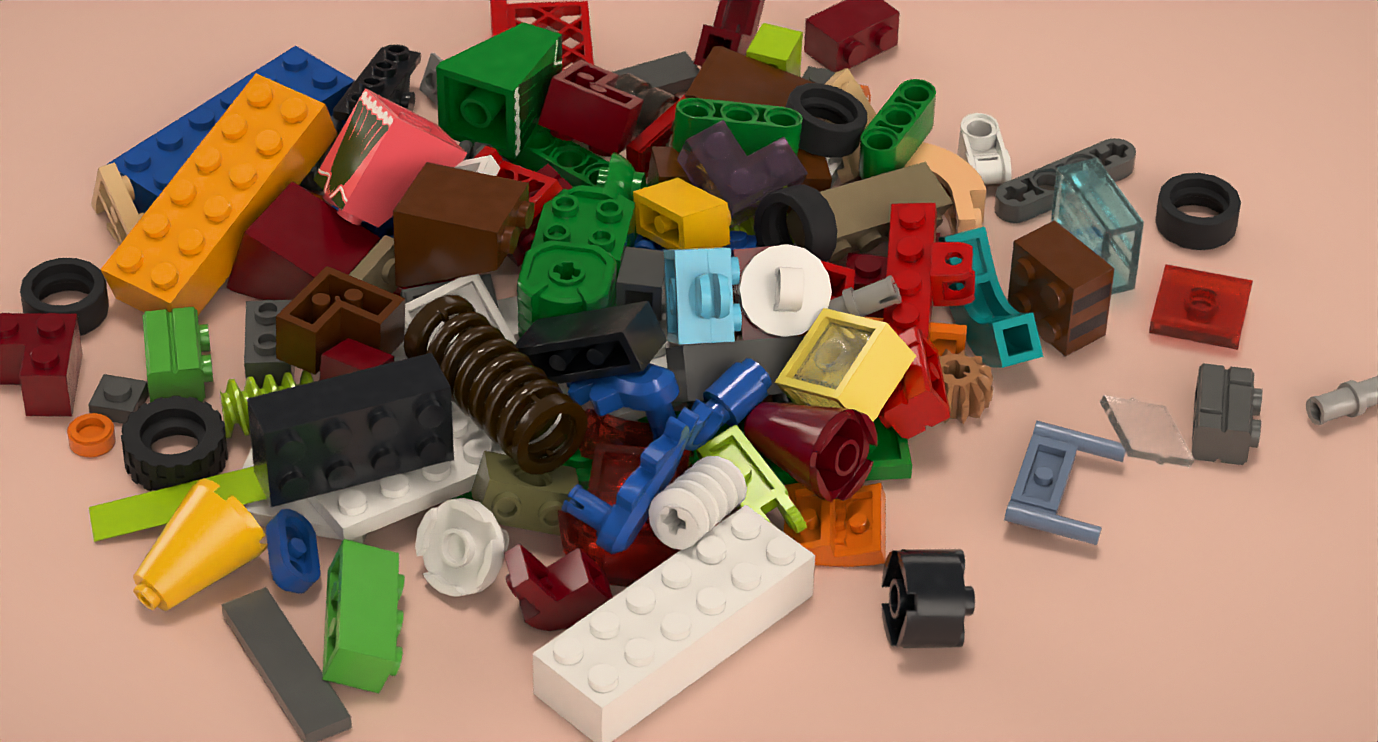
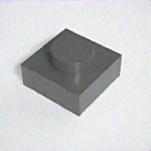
(118, 397)

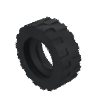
(172, 418)

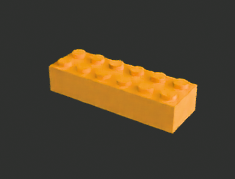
(196, 224)

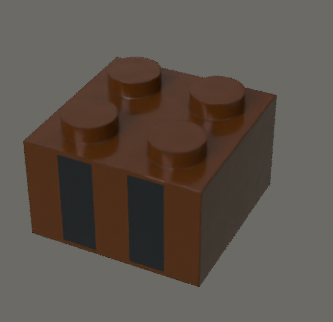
(1062, 286)

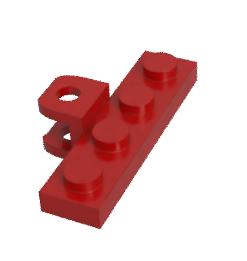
(921, 268)

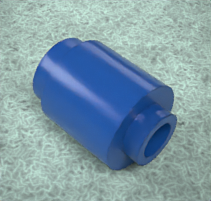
(738, 390)

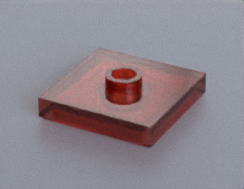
(1201, 306)

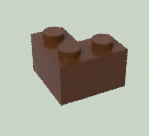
(337, 309)

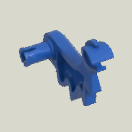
(641, 391)
(622, 522)

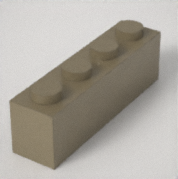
(864, 207)

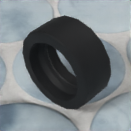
(834, 105)
(813, 211)
(1193, 231)
(67, 275)

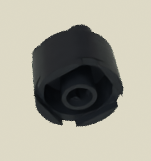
(926, 598)

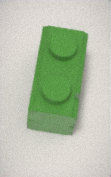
(175, 355)

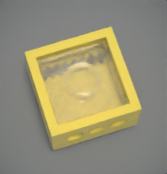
(846, 364)

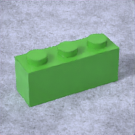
(362, 617)

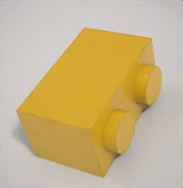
(681, 216)

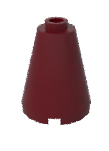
(815, 445)

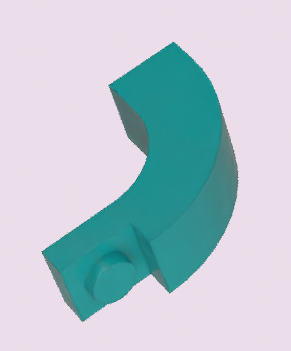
(993, 325)

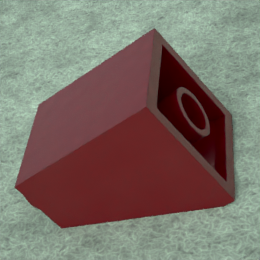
(294, 244)

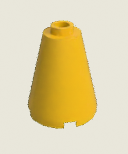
(197, 547)

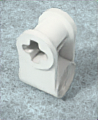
(984, 148)

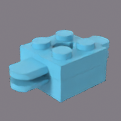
(701, 295)

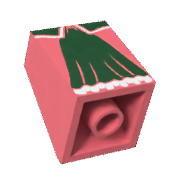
(380, 158)

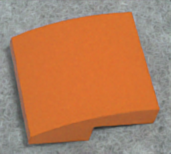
(842, 531)

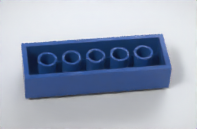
(161, 156)

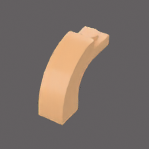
(960, 183)

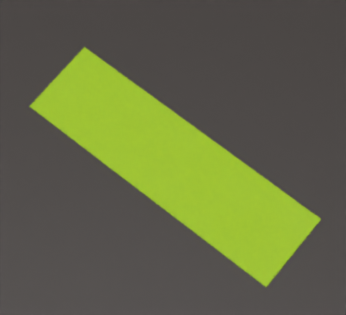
(158, 506)

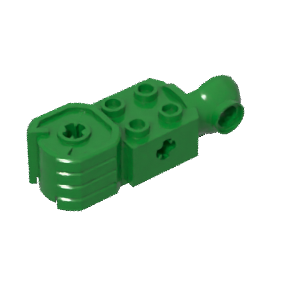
(579, 246)

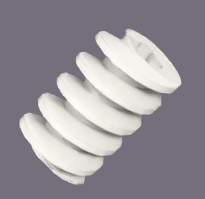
(696, 501)

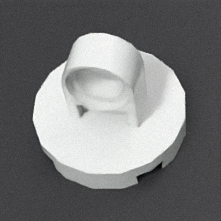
(784, 290)
(461, 547)

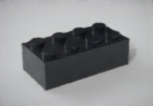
(351, 429)

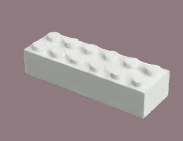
(673, 625)

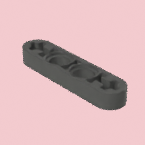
(1024, 199)

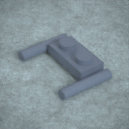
(1045, 478)

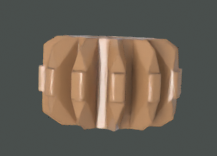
(966, 385)

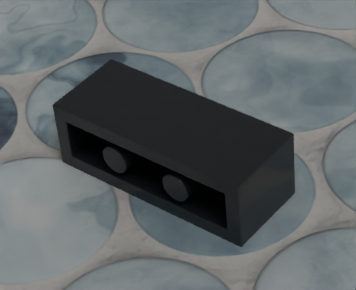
(594, 342)

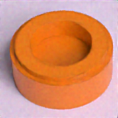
(91, 435)

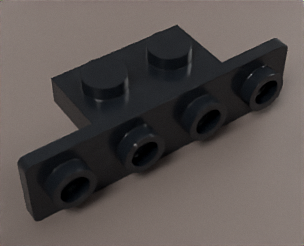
(385, 75)

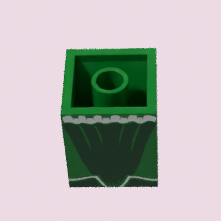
(499, 88)

